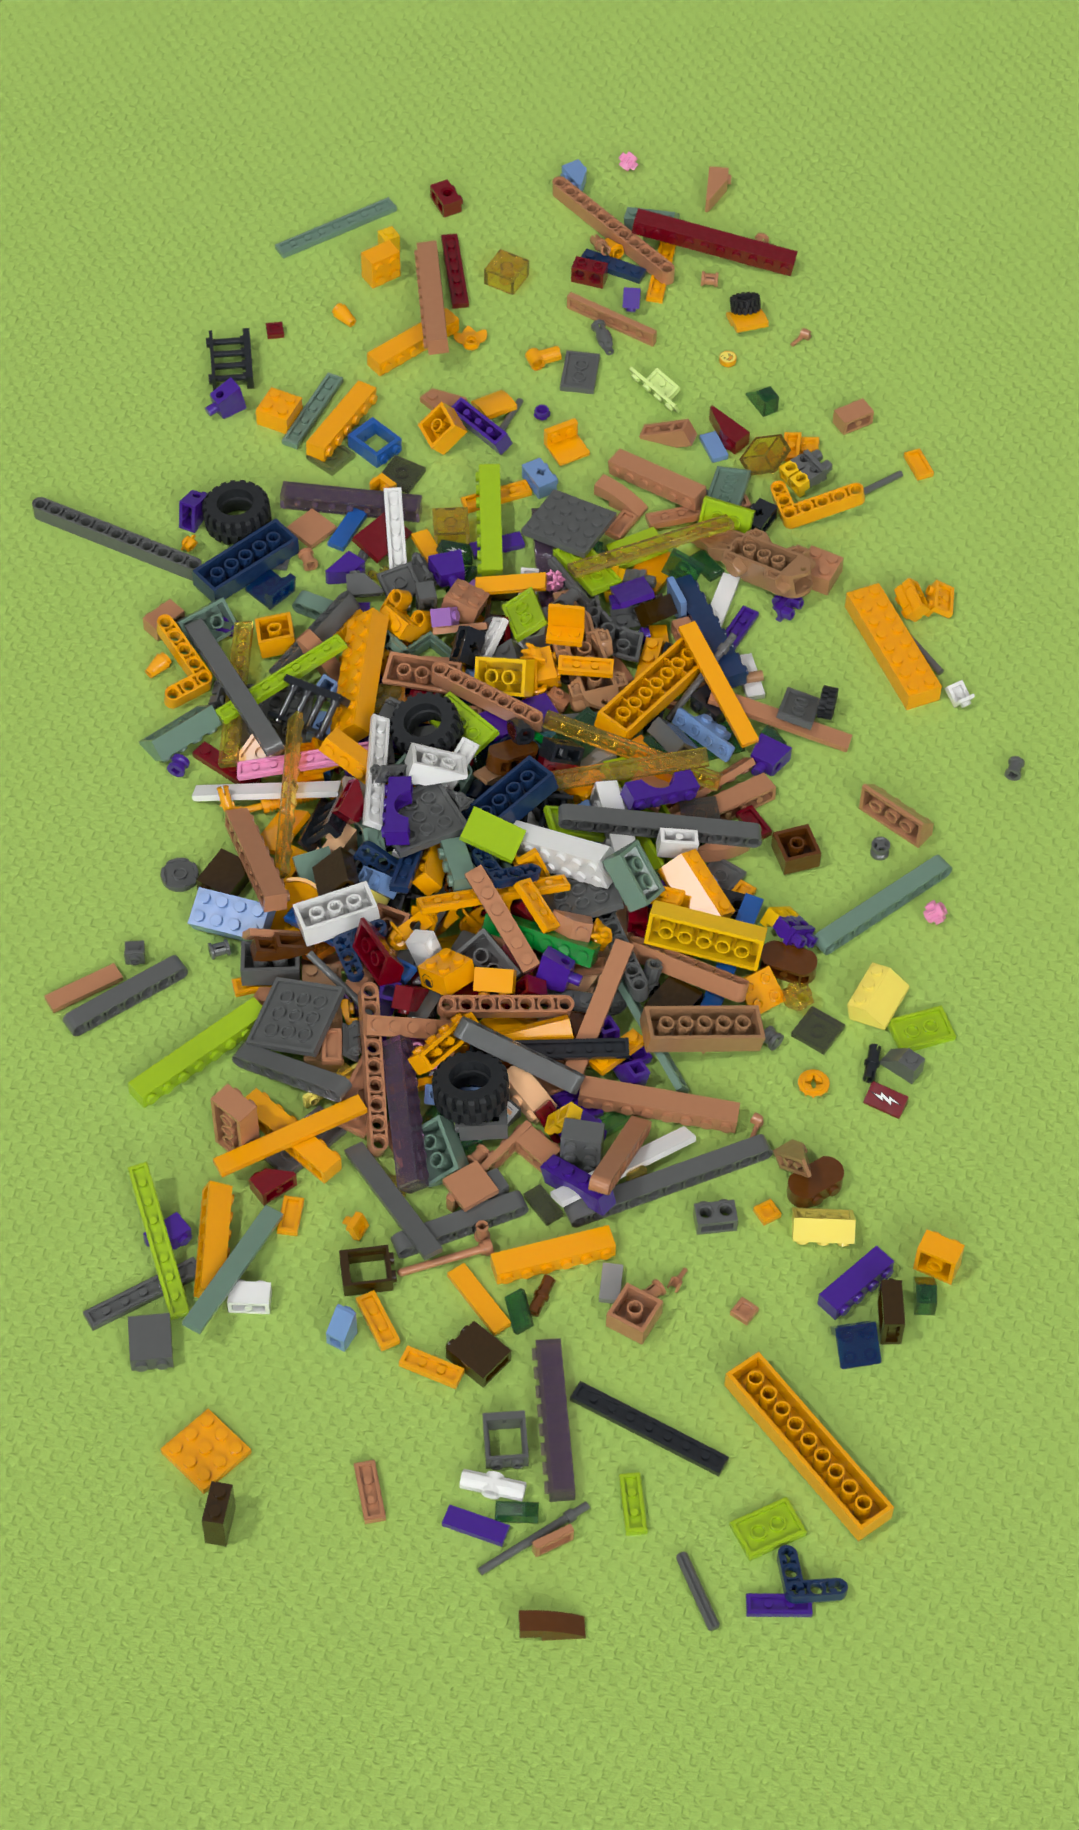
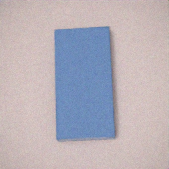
(713, 446)

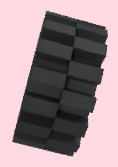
(745, 303)
(827, 702)

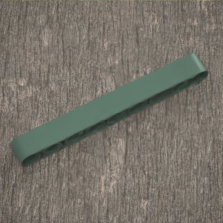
(882, 904)

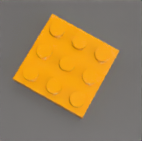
(205, 1450)

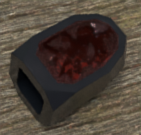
(519, 731)

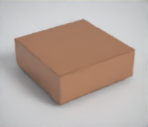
(744, 1311)

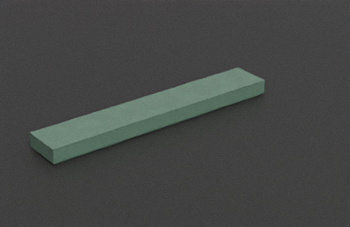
(312, 410)

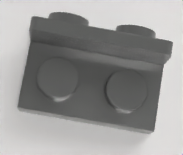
(626, 617)

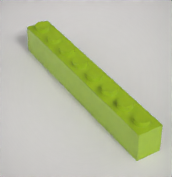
(490, 520)
(195, 1054)

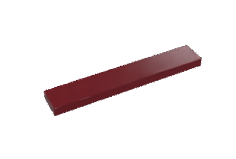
(454, 271)

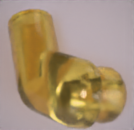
(373, 574)

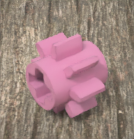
(628, 161)
(554, 581)
(935, 912)

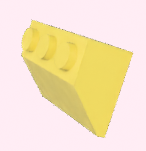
(877, 997)
(823, 1226)

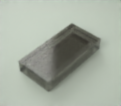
(543, 1205)

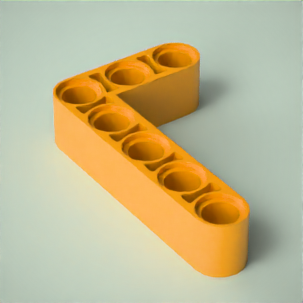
(816, 507)
(185, 661)

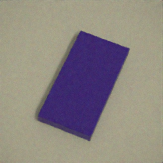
(540, 702)

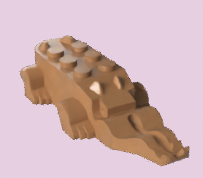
(762, 562)
(586, 690)

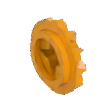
(820, 1079)

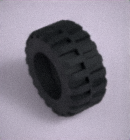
(234, 497)
(422, 709)
(472, 1105)

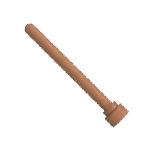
(483, 1248)

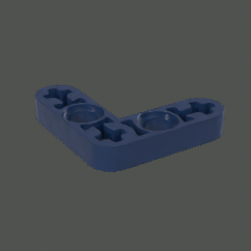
(367, 858)
(503, 877)
(348, 939)
(798, 1584)

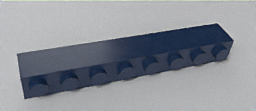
(709, 625)

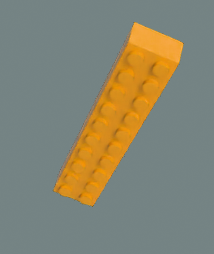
(809, 1446)

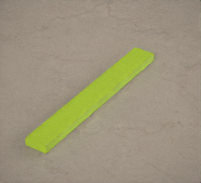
(296, 668)
(159, 1240)

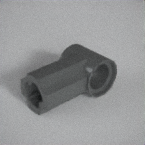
(652, 972)

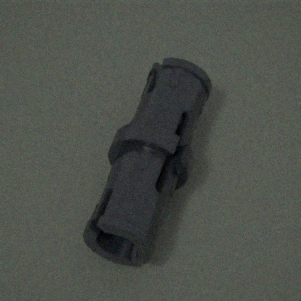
(871, 1063)

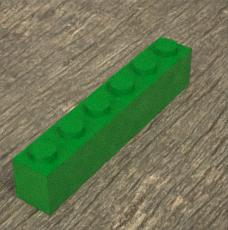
(582, 952)

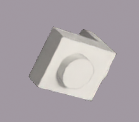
(959, 694)

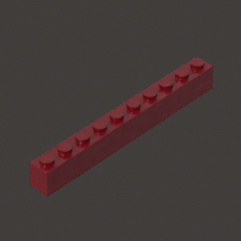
(714, 242)

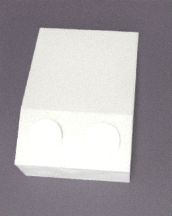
(434, 765)

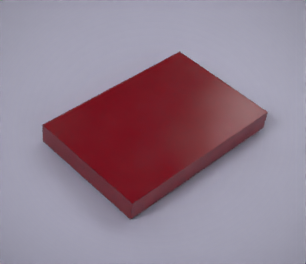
(374, 539)

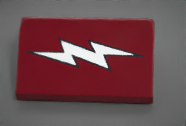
(886, 1100)

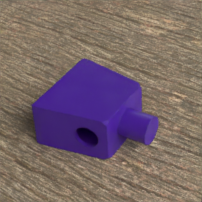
(226, 400)
(191, 511)
(447, 567)
(769, 756)
(558, 970)

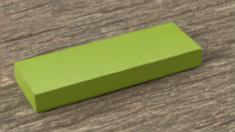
(633, 1504)

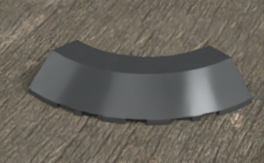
(626, 642)

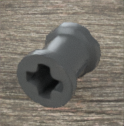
(1014, 769)
(219, 949)

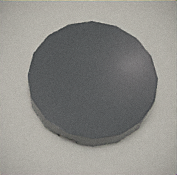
(179, 874)

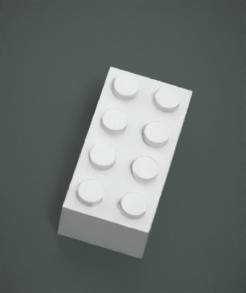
(335, 912)

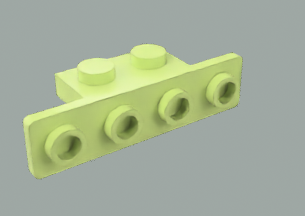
(660, 385)

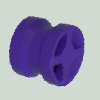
(178, 765)

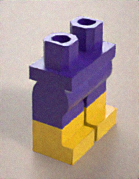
(789, 926)
(556, 1119)

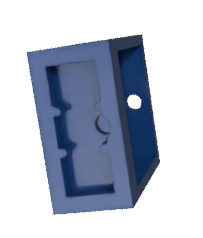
(366, 431)

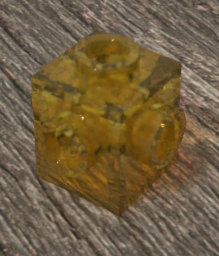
(797, 996)

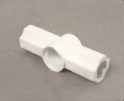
(492, 1485)

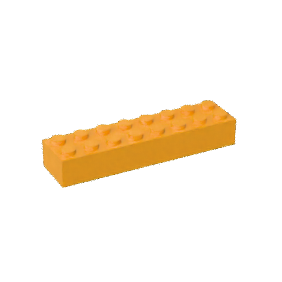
(893, 646)
(360, 673)
(649, 692)

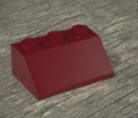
(377, 954)

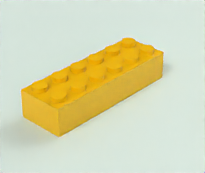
(705, 935)

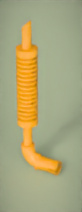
(265, 804)

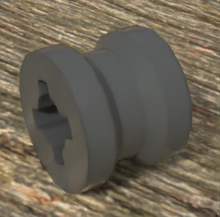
(877, 844)
(772, 1038)

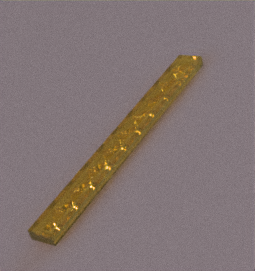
(650, 546)
(240, 661)
(617, 744)
(632, 768)
(288, 794)

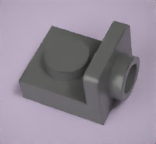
(134, 952)

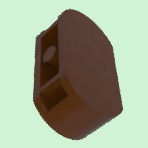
(507, 755)
(789, 962)
(825, 1182)

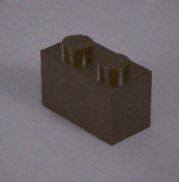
(655, 610)

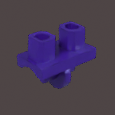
(784, 607)

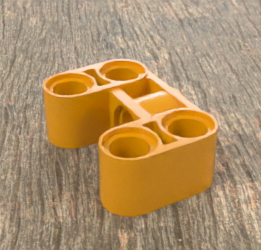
(401, 600)

